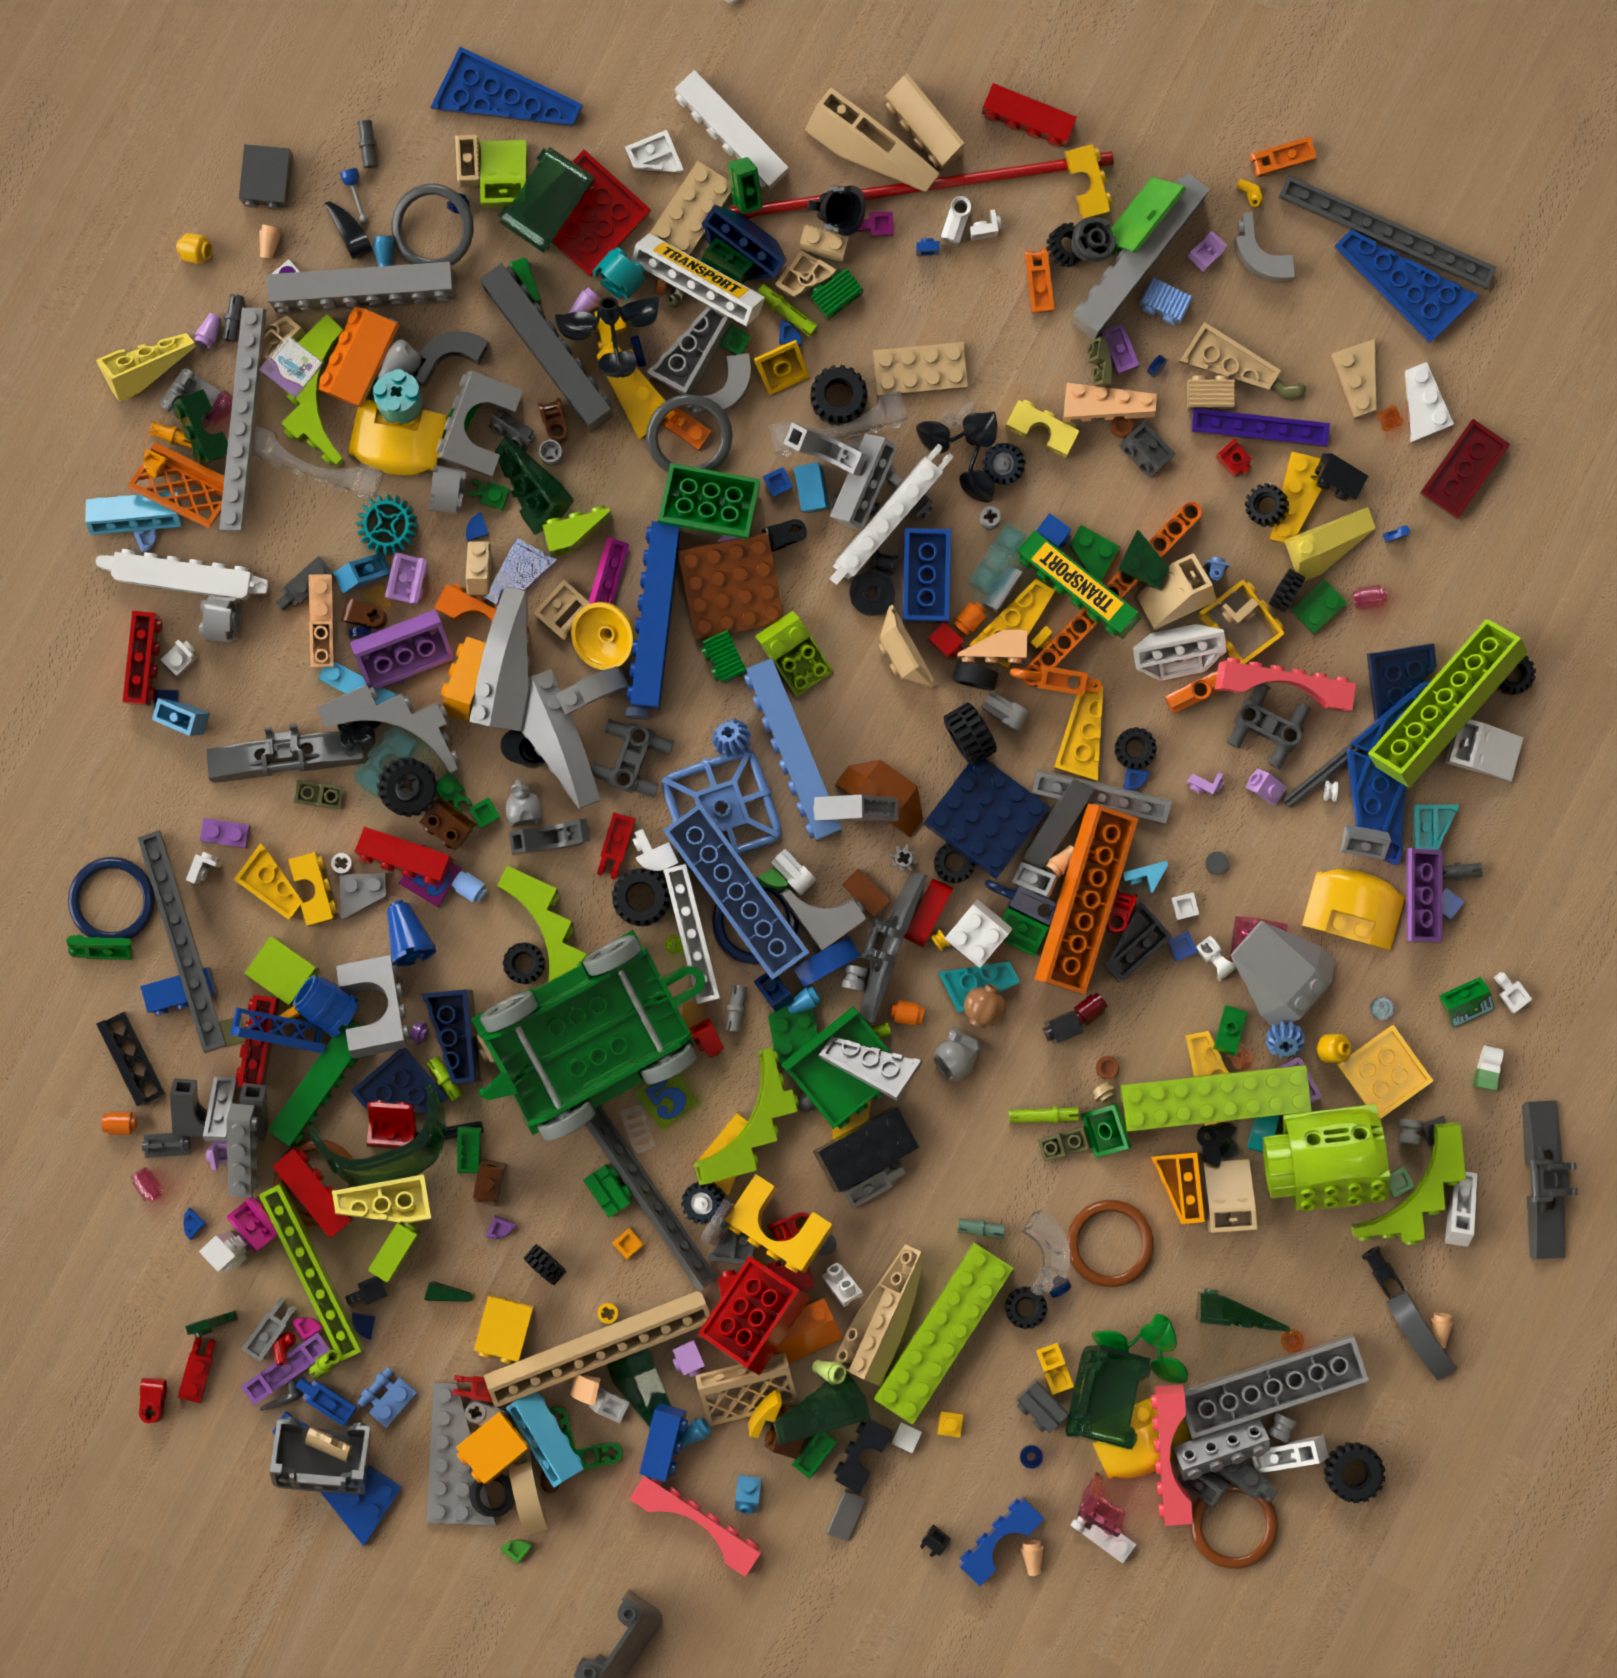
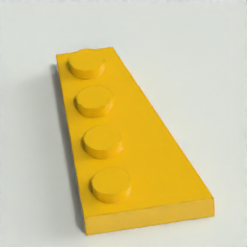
(1020, 614)

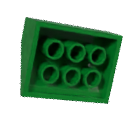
(709, 501)

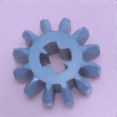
(731, 737)
(1285, 1039)

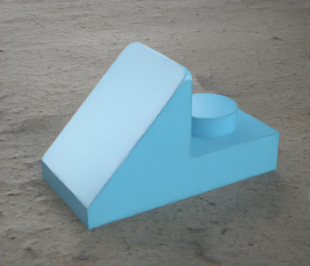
(1151, 873)

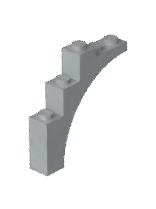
(424, 723)

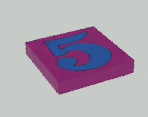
(430, 893)

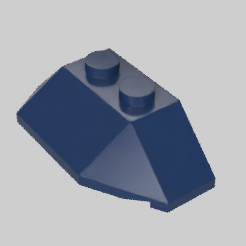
(746, 239)

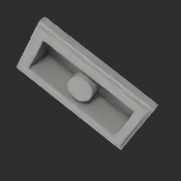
(1002, 588)
(1365, 842)
(846, 1515)

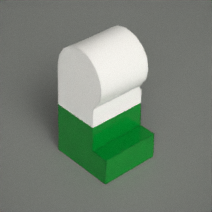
(1488, 1068)

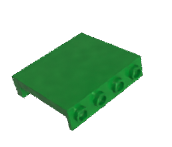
(828, 1087)

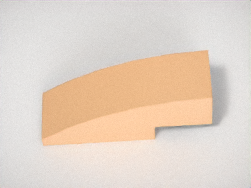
(585, 1388)

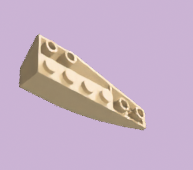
(866, 142)
(882, 1319)

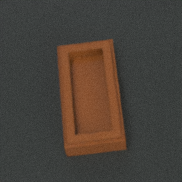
(866, 892)

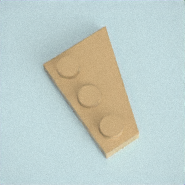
(1358, 376)

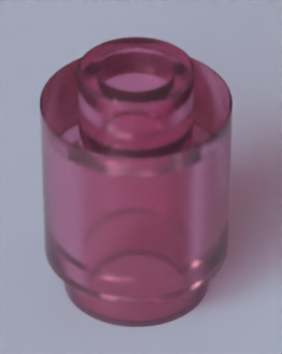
(1369, 597)
(147, 1185)

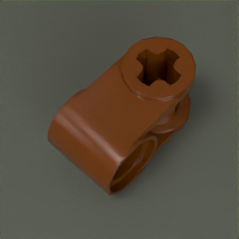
(554, 417)
(360, 613)

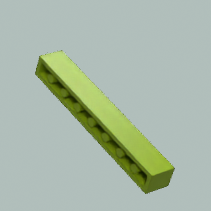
(311, 1271)

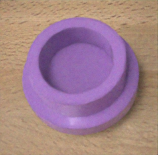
(419, 1032)

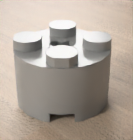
(446, 488)
(220, 619)

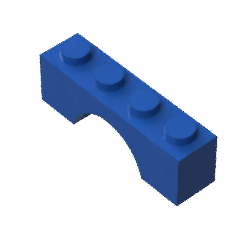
(1020, 1519)

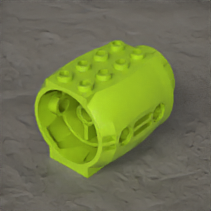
(1329, 1159)

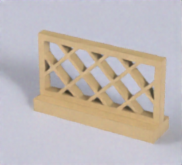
(736, 1376)

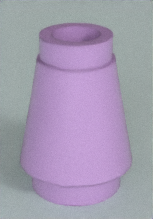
(586, 301)
(208, 331)

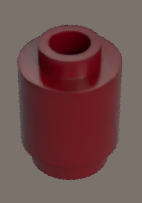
(1090, 1009)

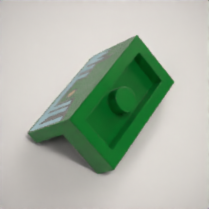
(1467, 1001)

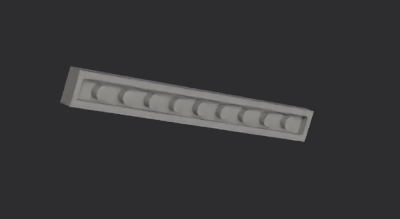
(242, 420)

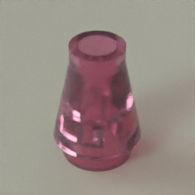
(221, 407)

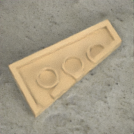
(1226, 357)

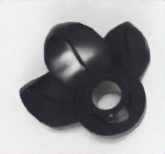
(357, 732)
(1220, 1144)

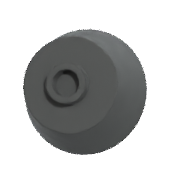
(1093, 240)

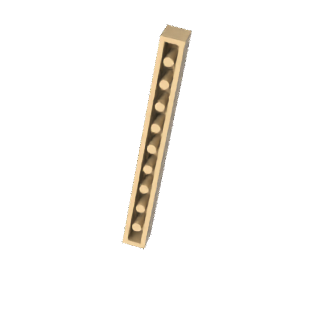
(597, 1348)

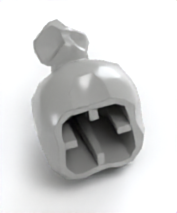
(400, 357)
(523, 806)
(957, 1055)

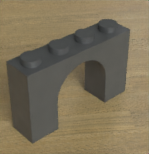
(190, 1116)

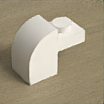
(655, 859)

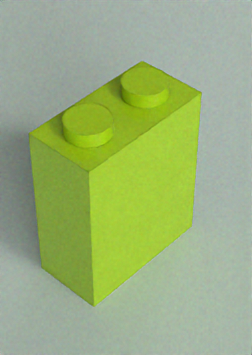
(280, 970)
(395, 1251)

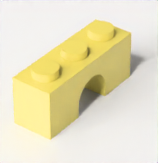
(1027, 416)

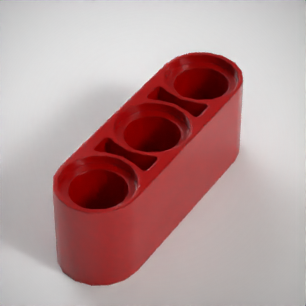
(928, 912)

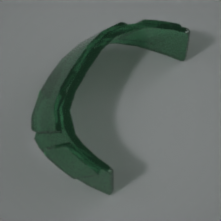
(396, 1163)

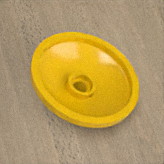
(592, 638)

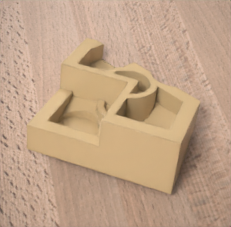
(803, 274)
(276, 332)
(327, 1444)

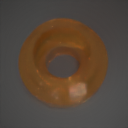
(1298, 1344)

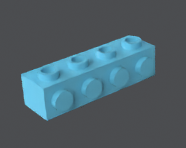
(129, 514)
(545, 1438)

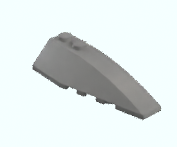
(503, 672)
(558, 740)

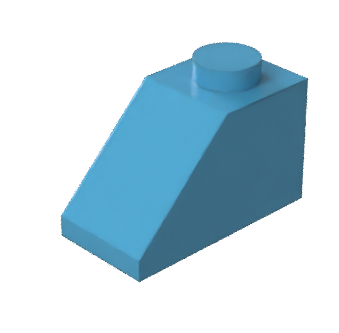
(361, 572)
(181, 717)

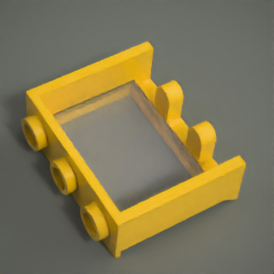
(1247, 637)

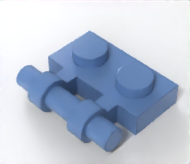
(393, 1400)

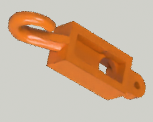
(1056, 679)

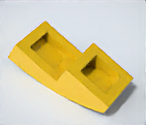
(1055, 1369)
(765, 1411)

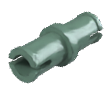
(981, 1228)

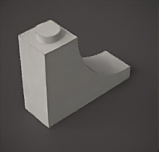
(855, 808)
(824, 924)

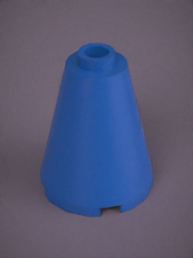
(407, 935)

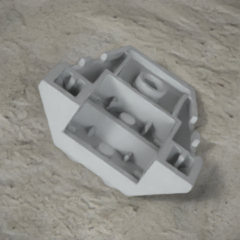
(1282, 972)

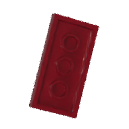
(1464, 468)

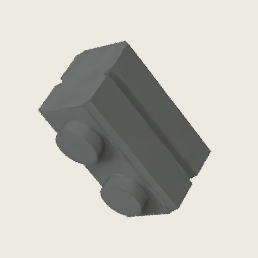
(1041, 1406)

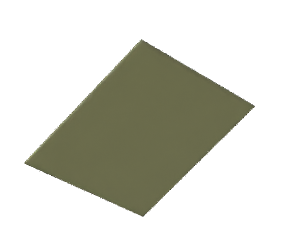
(226, 1026)

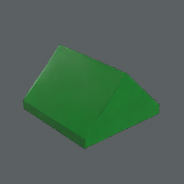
(1106, 1130)

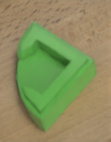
(772, 879)
(516, 1549)

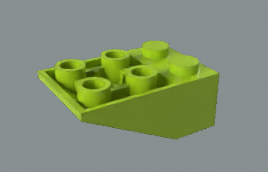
(502, 172)
(571, 533)
(794, 653)

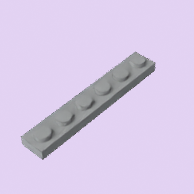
(1112, 797)

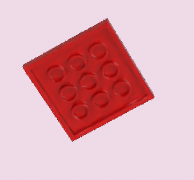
(600, 219)

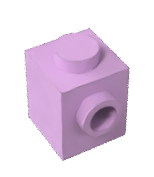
(688, 1358)

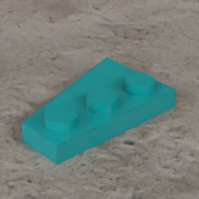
(963, 980)

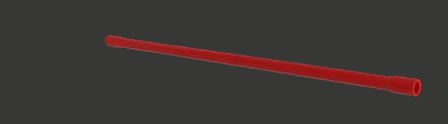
(940, 183)

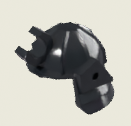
(840, 209)

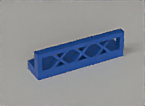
(280, 1039)

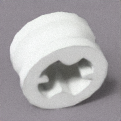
(1330, 791)
(343, 856)

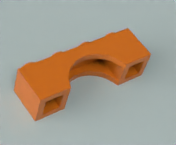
(456, 603)

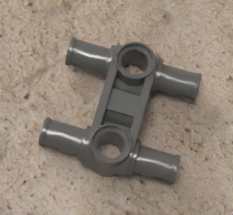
(1269, 725)
(631, 758)

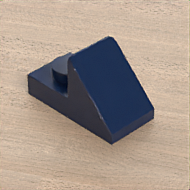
(774, 991)

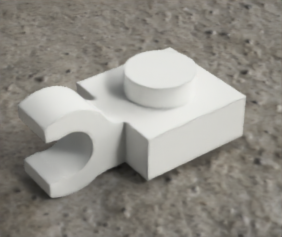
(1513, 994)

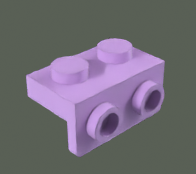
(406, 578)

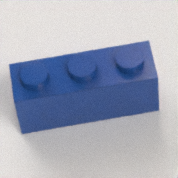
(170, 993)
(664, 1442)

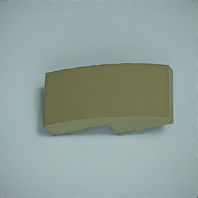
(1100, 355)
(318, 794)
(1064, 1143)

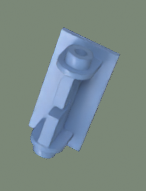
(1215, 569)

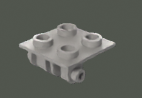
(186, 384)

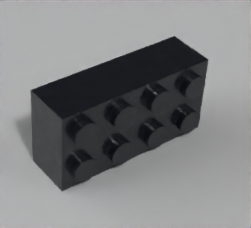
(865, 1149)

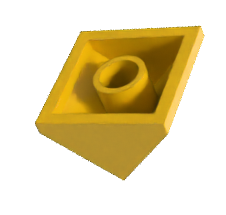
(781, 367)

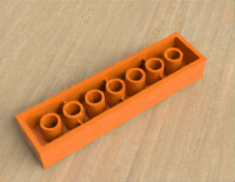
(1086, 898)

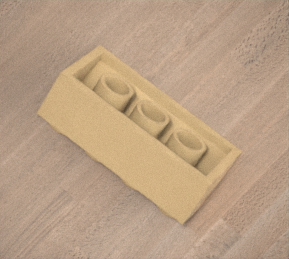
(924, 123)

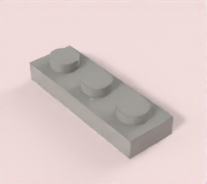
(221, 1098)

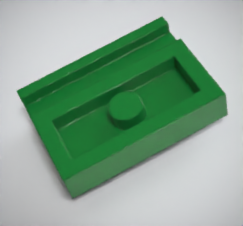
(1318, 606)
(1026, 931)

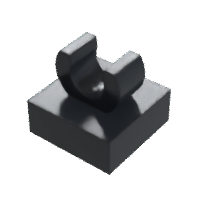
(935, 1540)

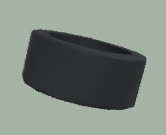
(975, 676)
(485, 1511)

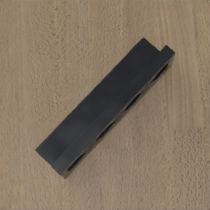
(122, 1062)

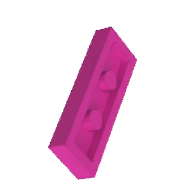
(609, 571)

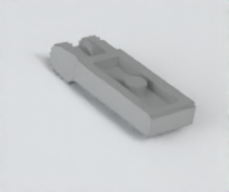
(267, 1332)

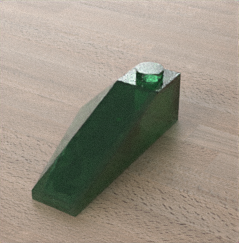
(536, 489)
(1221, 1310)
(639, 1382)
(823, 1411)

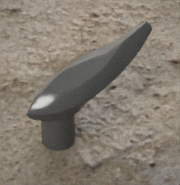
(292, 1396)

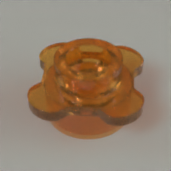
(1383, 417)
(1246, 1056)

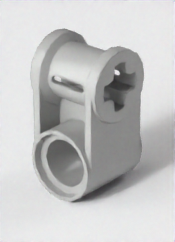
(488, 1411)

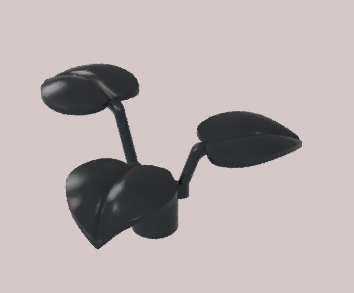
(579, 326)
(979, 431)

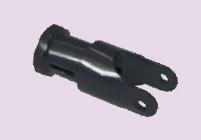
(1381, 1269)

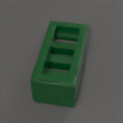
(442, 1292)

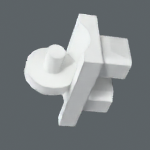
(841, 1284)

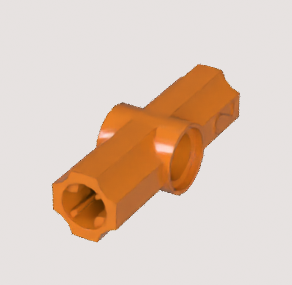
(1186, 696)

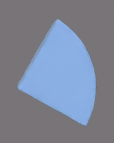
(145, 539)

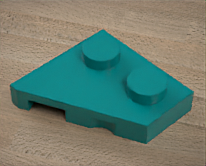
(1432, 824)

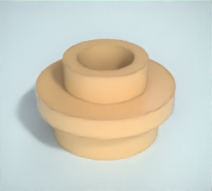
(1103, 1092)

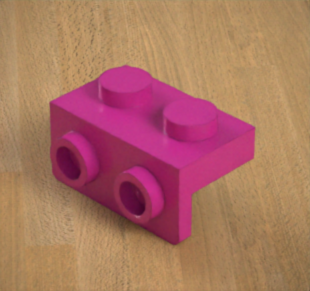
(253, 1223)

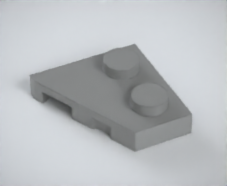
(360, 891)

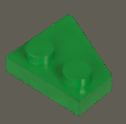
(1093, 551)

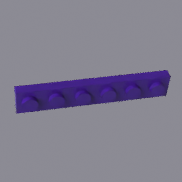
(1260, 427)

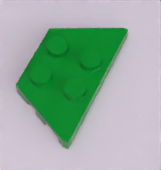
(791, 1031)

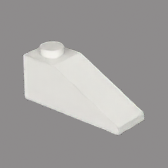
(1461, 1211)
(1292, 1454)

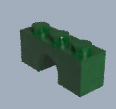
(190, 412)

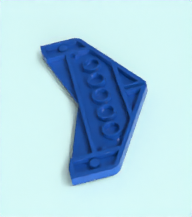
(1375, 795)

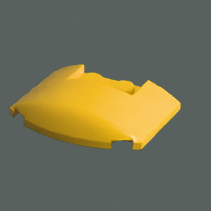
(396, 446)
(1354, 907)
(1141, 1459)

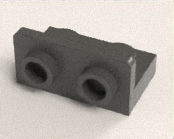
(1147, 449)

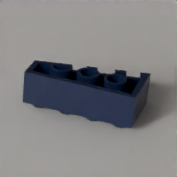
(455, 1032)

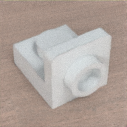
(983, 230)
(179, 657)
(610, 1405)

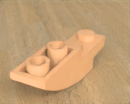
(321, 620)

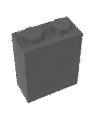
(265, 176)

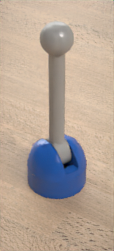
(350, 178)

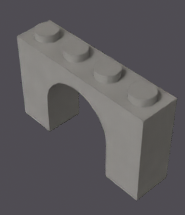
(456, 445)
(389, 1031)

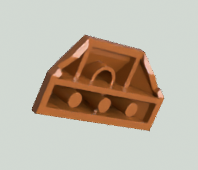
(881, 780)

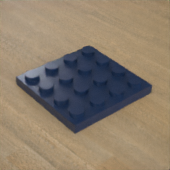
(986, 816)

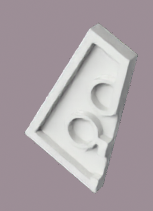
(1425, 403)

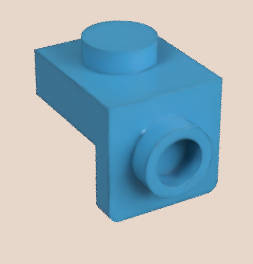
(747, 1494)

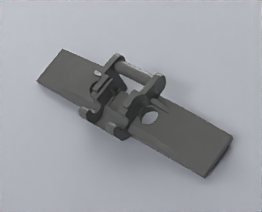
(240, 761)
(894, 929)
(1548, 1179)

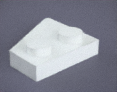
(655, 154)

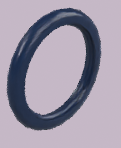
(116, 863)
(729, 947)

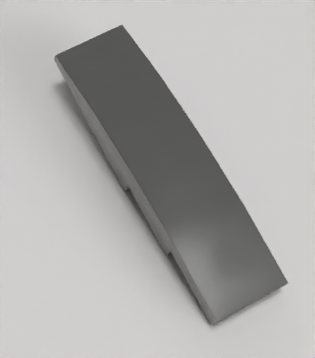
(1058, 823)

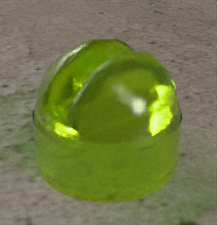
(678, 946)

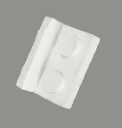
(198, 870)

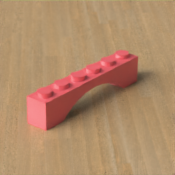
(1329, 693)
(1170, 1410)
(737, 1552)

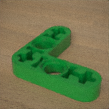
(594, 1448)

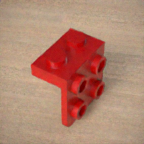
(390, 1124)

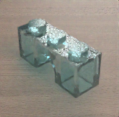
(996, 559)
(394, 743)

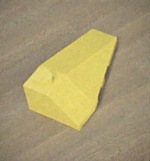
(135, 370)
(1324, 545)
(393, 1200)

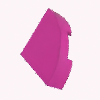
(307, 1327)

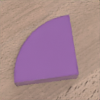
(499, 1228)

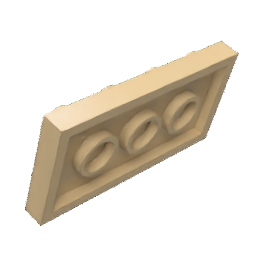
(683, 217)
(920, 369)

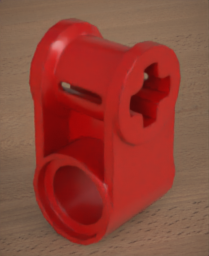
(1121, 910)
(787, 1227)
(152, 1396)

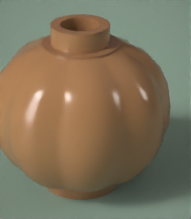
(984, 1006)

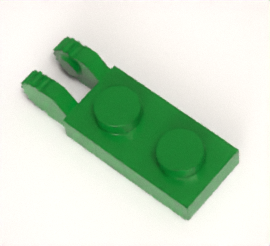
(100, 948)

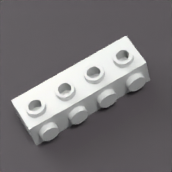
(225, 1251)

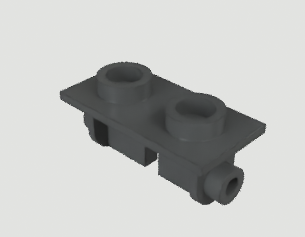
(502, 425)
(166, 1145)

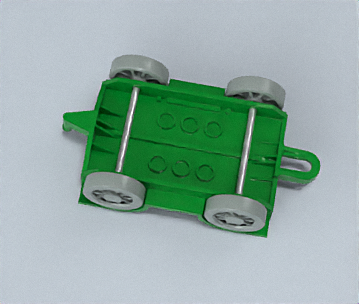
(588, 1036)

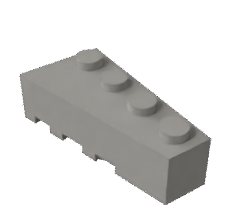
(691, 354)

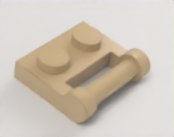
(557, 605)

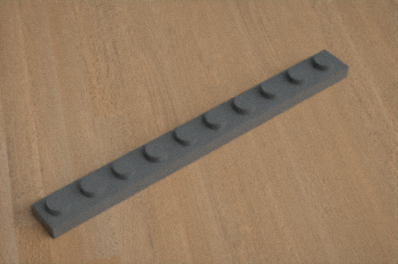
(1387, 232)
(182, 942)
(650, 1199)

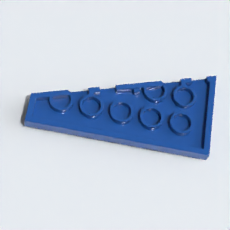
(491, 90)
(1413, 290)
(365, 1510)

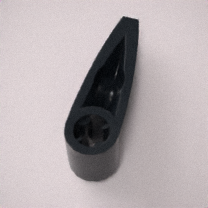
(350, 231)

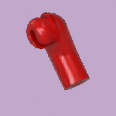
(280, 1347)

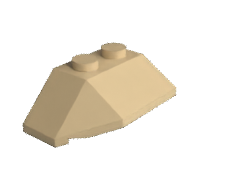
(903, 653)

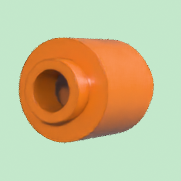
(970, 618)
(907, 1013)
(119, 1123)

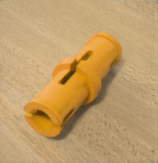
(170, 434)

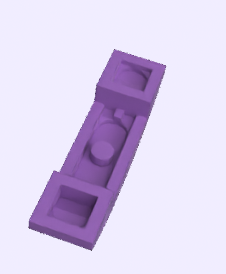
(277, 1376)

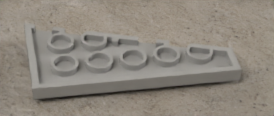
(448, 1476)

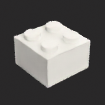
(978, 933)

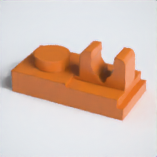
(687, 428)

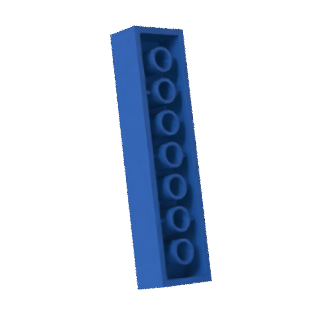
(655, 616)

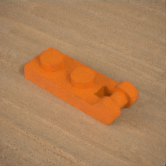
(1283, 156)
(1039, 281)

